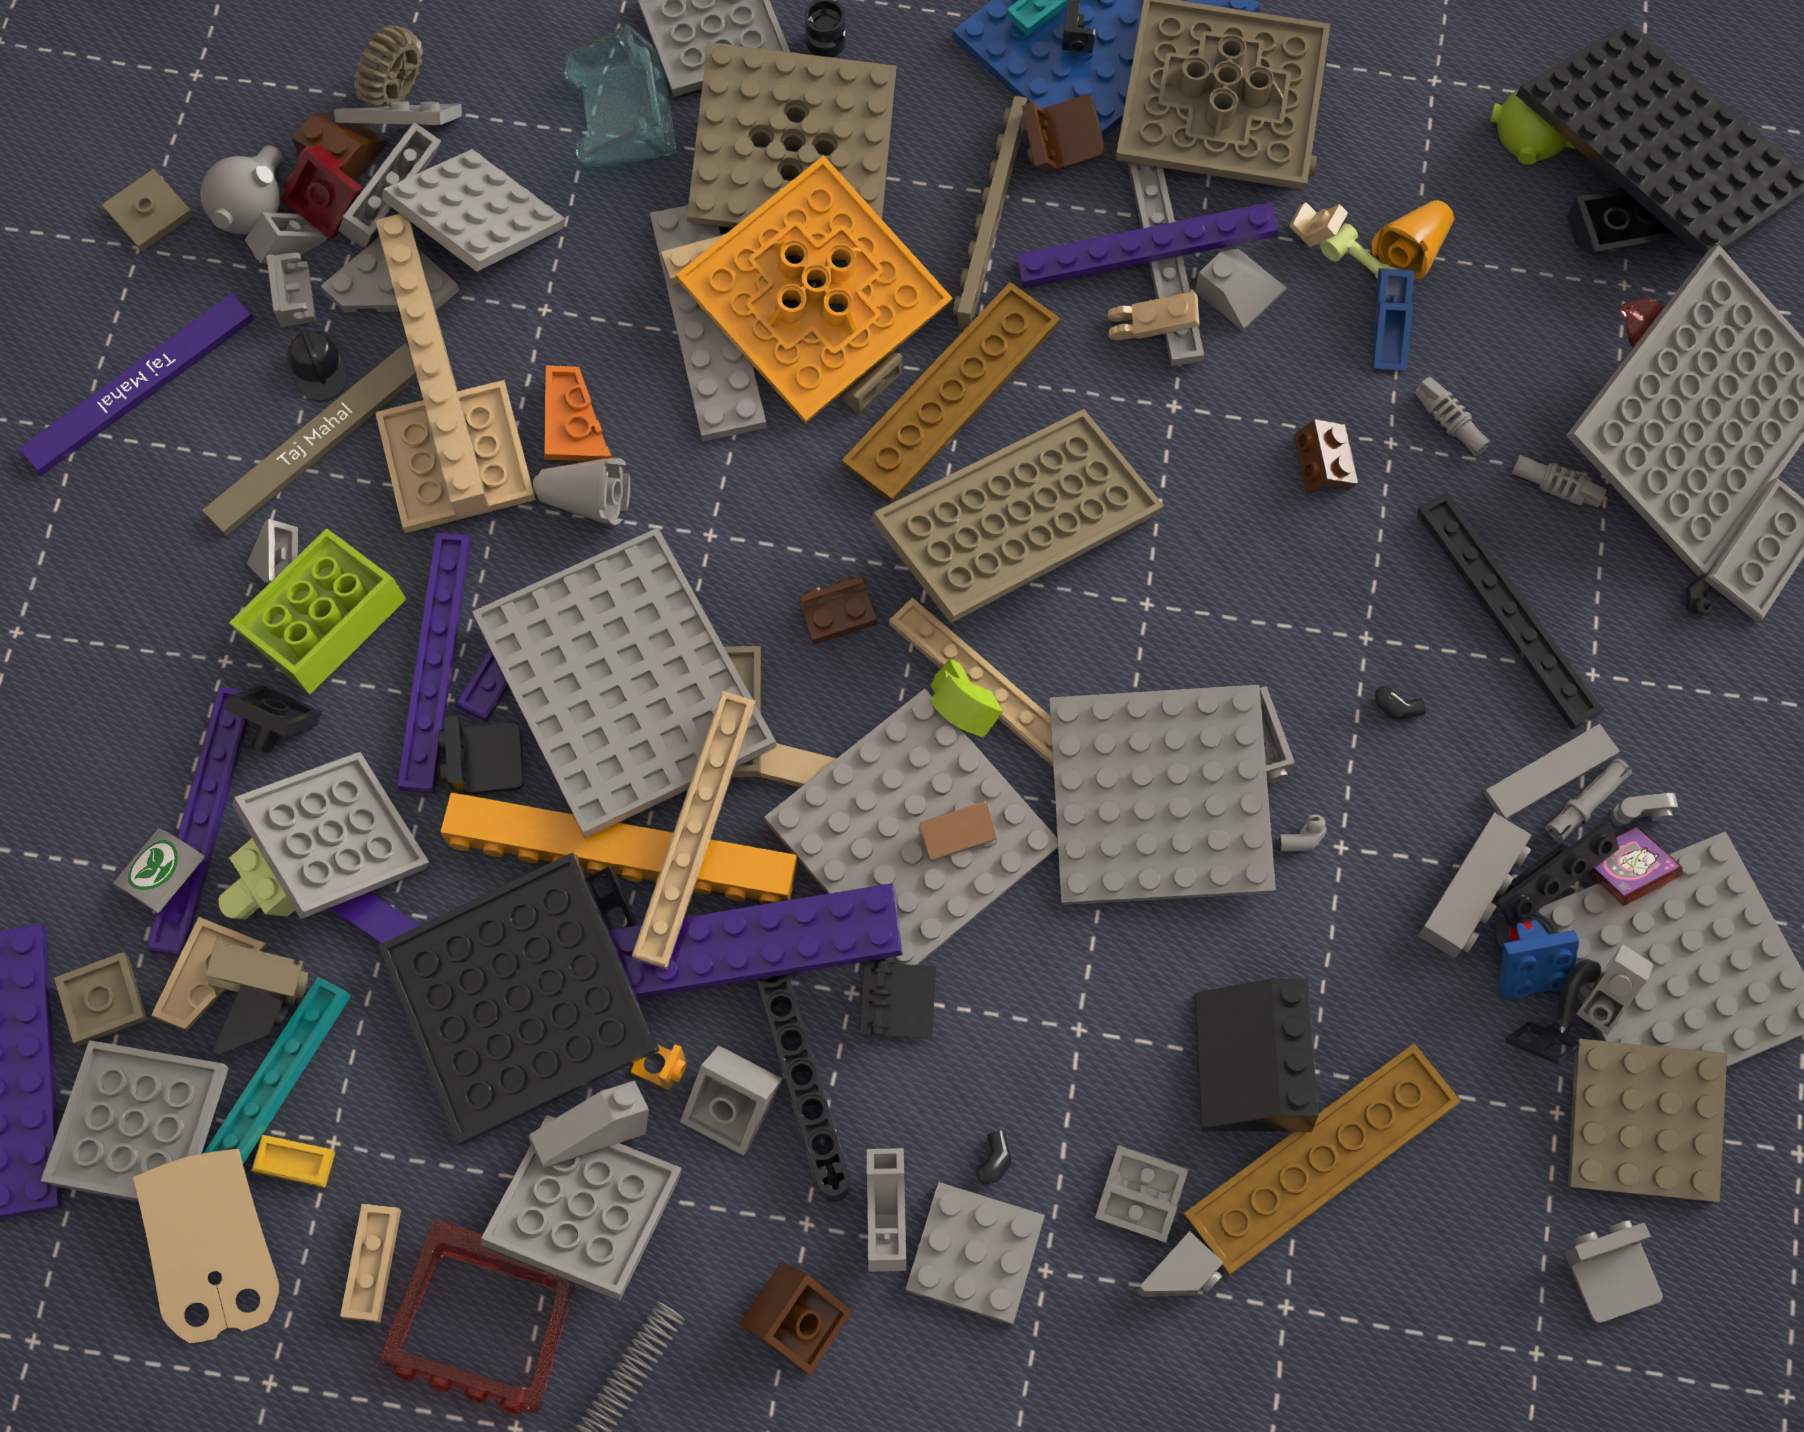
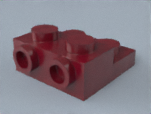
(320, 190)

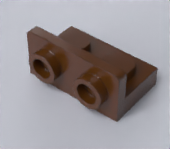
(837, 609)

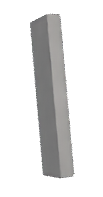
(1551, 772)

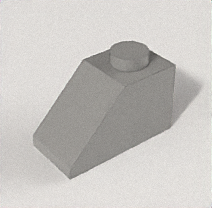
(281, 235)
(1183, 1271)

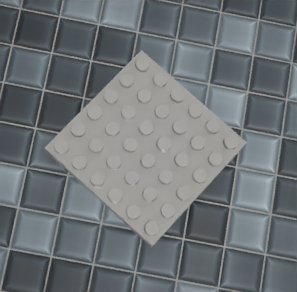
(1161, 795)
(863, 816)
(1716, 952)

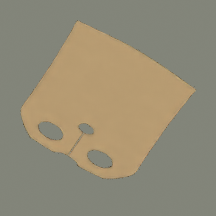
(203, 1222)

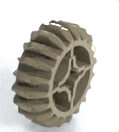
(388, 66)

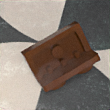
(1325, 456)

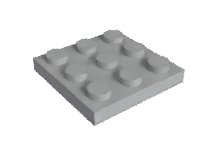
(975, 1253)

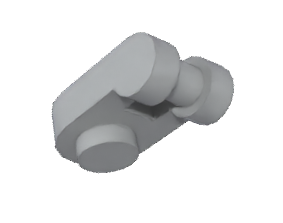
(1656, 805)

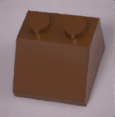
(348, 142)
(796, 1317)

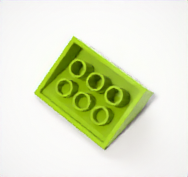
(318, 610)

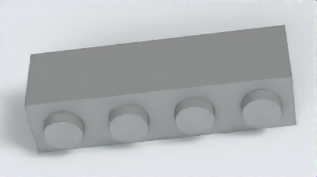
(408, 158)
(1475, 885)

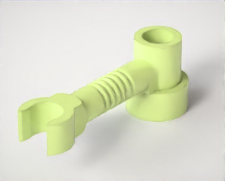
(1345, 243)

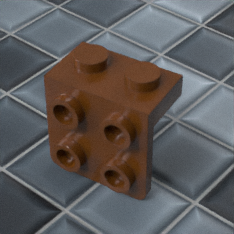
(1062, 133)

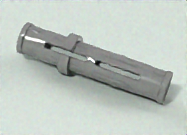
(1580, 808)

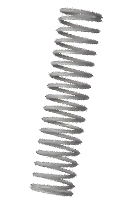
(671, 1314)

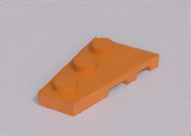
(570, 422)

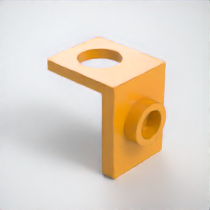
(671, 1072)

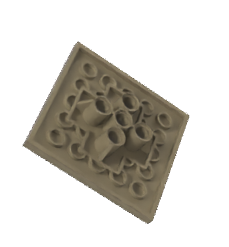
(1224, 92)
(749, 102)

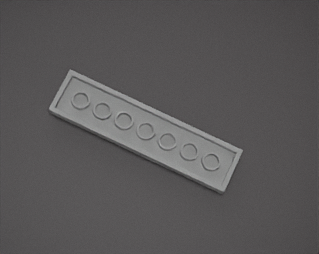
(716, 370)

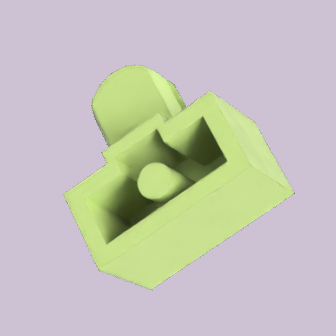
(254, 888)

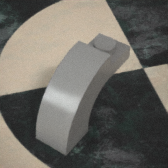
(886, 1210)

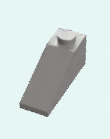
(592, 1125)

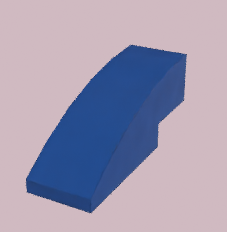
(1393, 318)

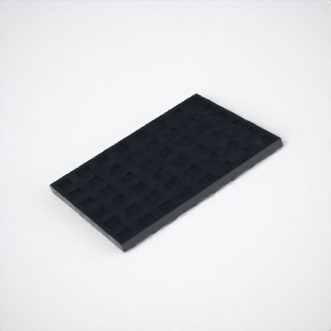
(1666, 139)

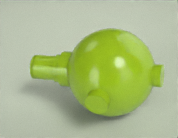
(1526, 132)

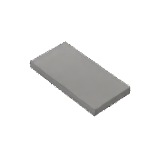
(1762, 551)

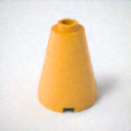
(1414, 238)

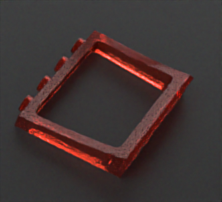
(466, 1246)

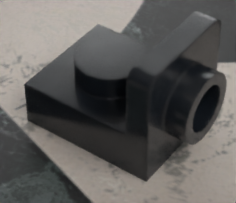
(1075, 36)

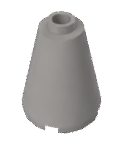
(588, 489)

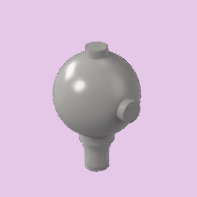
(241, 189)

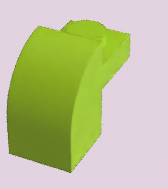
(963, 702)

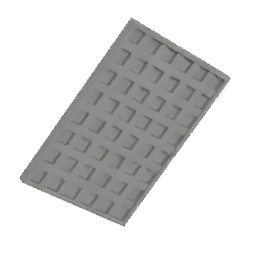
(617, 678)

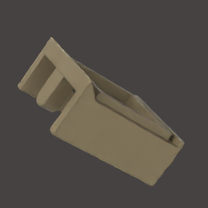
(256, 969)

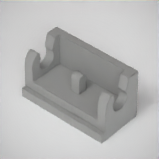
(291, 289)

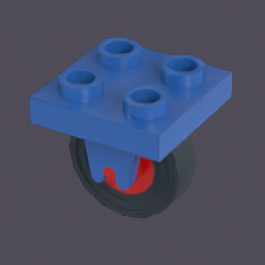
(1533, 956)

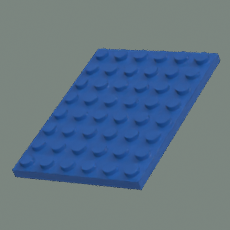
(1048, 75)

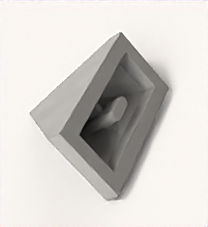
(274, 549)

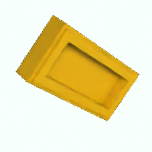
(293, 1161)

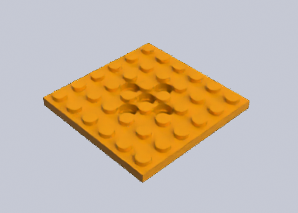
(810, 349)

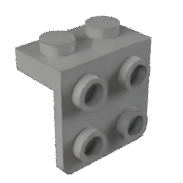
(1614, 1272)

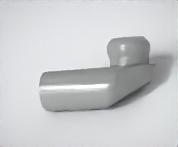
(1307, 838)

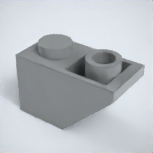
(1615, 989)

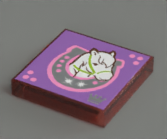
(1636, 867)

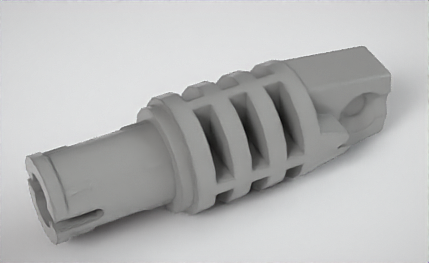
(1451, 415)
(1560, 481)

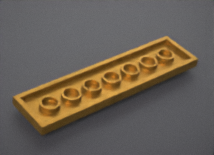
(950, 393)
(1318, 1165)

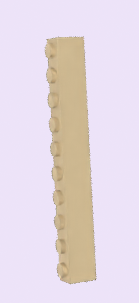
(432, 367)

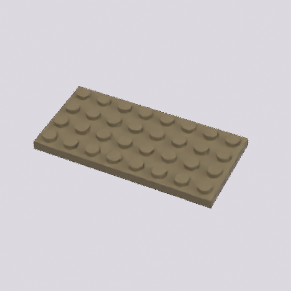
(1016, 514)

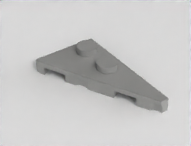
(401, 113)

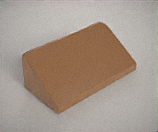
(957, 830)

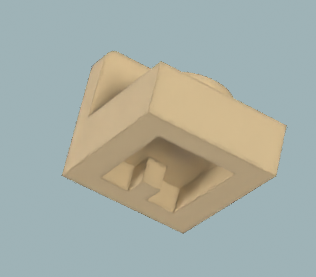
(1318, 226)

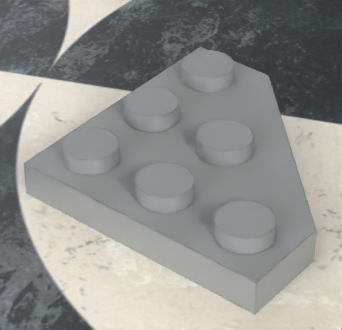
(368, 284)

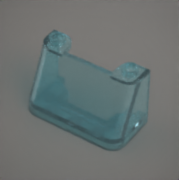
(622, 100)

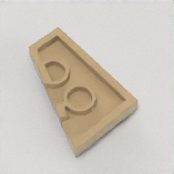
(187, 988)

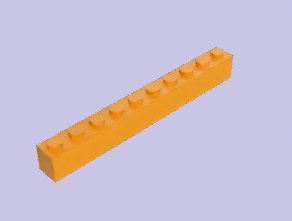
(629, 849)

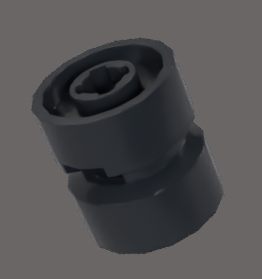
(825, 28)

